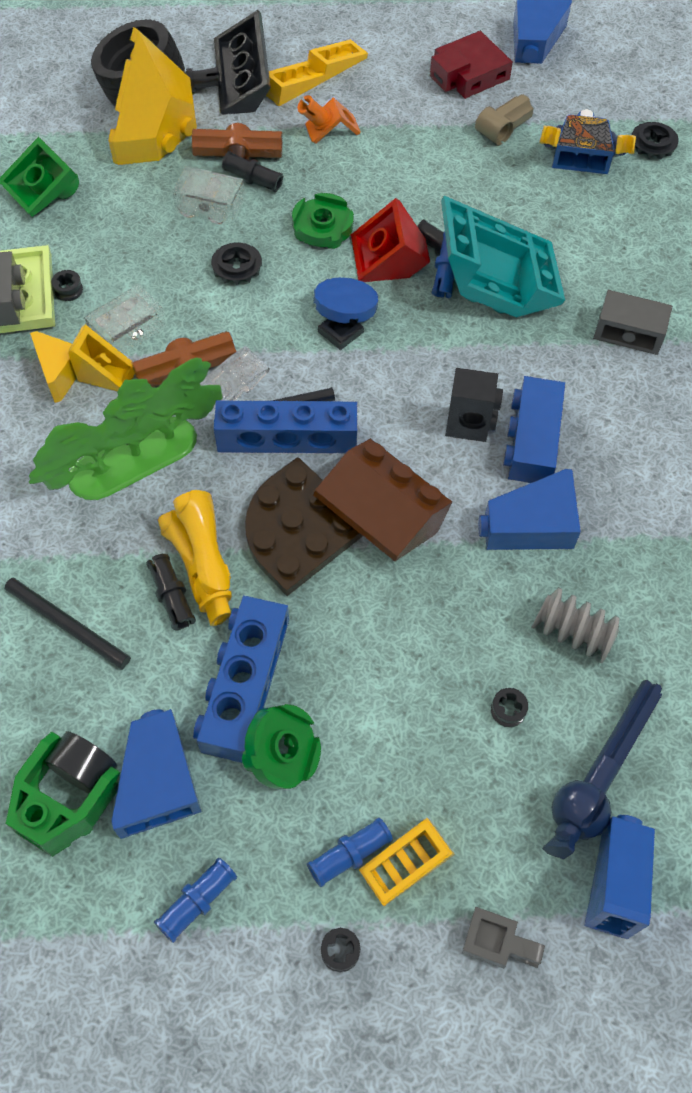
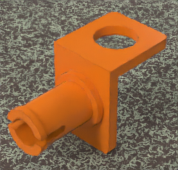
(325, 118)

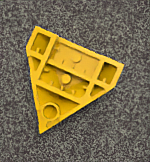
(152, 106)

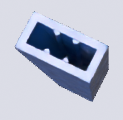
(538, 27)
(533, 516)
(154, 777)
(622, 878)

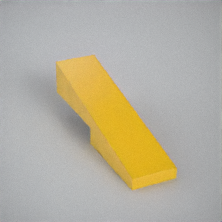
(321, 65)

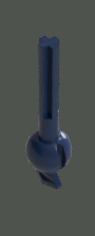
(582, 806)

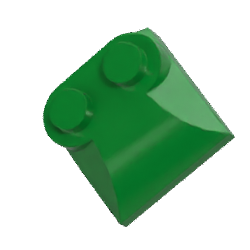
(39, 178)

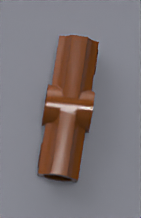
(239, 140)
(210, 349)

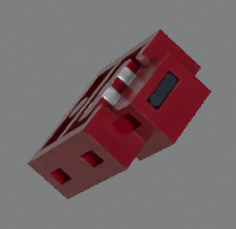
(470, 65)

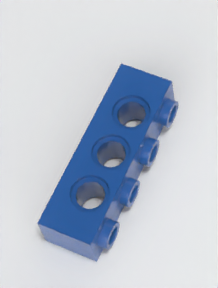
(285, 426)
(251, 620)

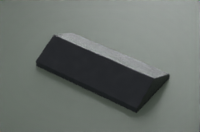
(242, 66)

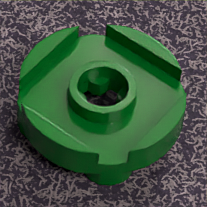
(329, 234)
(262, 748)

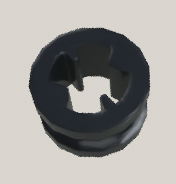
(65, 277)
(520, 703)
(330, 941)

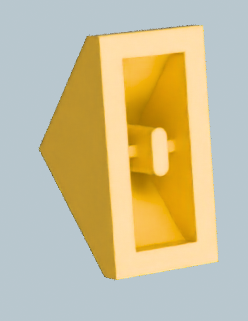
(98, 361)
(54, 363)

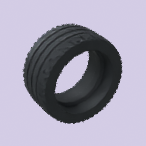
(114, 49)

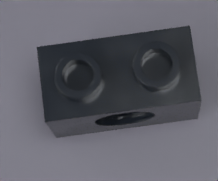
(473, 405)

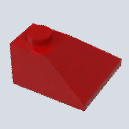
(389, 245)

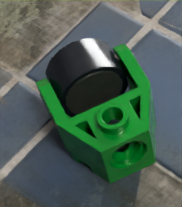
(45, 820)

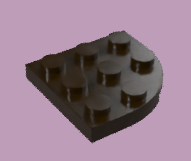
(293, 530)

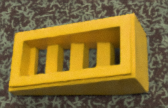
(378, 886)

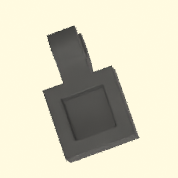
(494, 940)

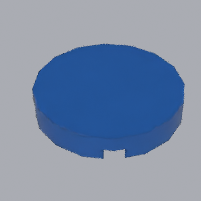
(345, 299)

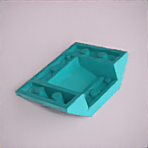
(500, 262)

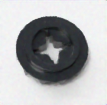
(664, 139)
(226, 255)

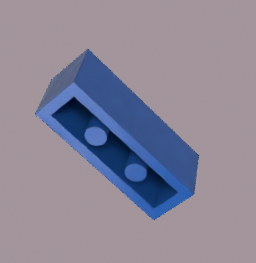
(534, 429)

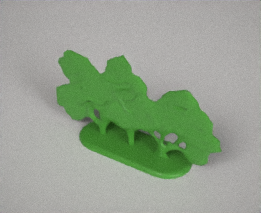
(133, 438)

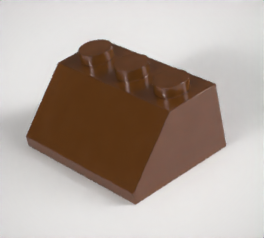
(383, 499)

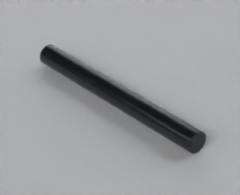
(67, 623)

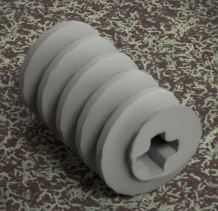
(578, 624)

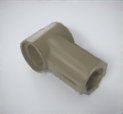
(499, 123)

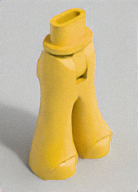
(194, 536)

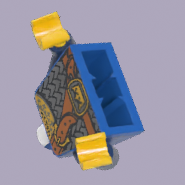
(585, 143)

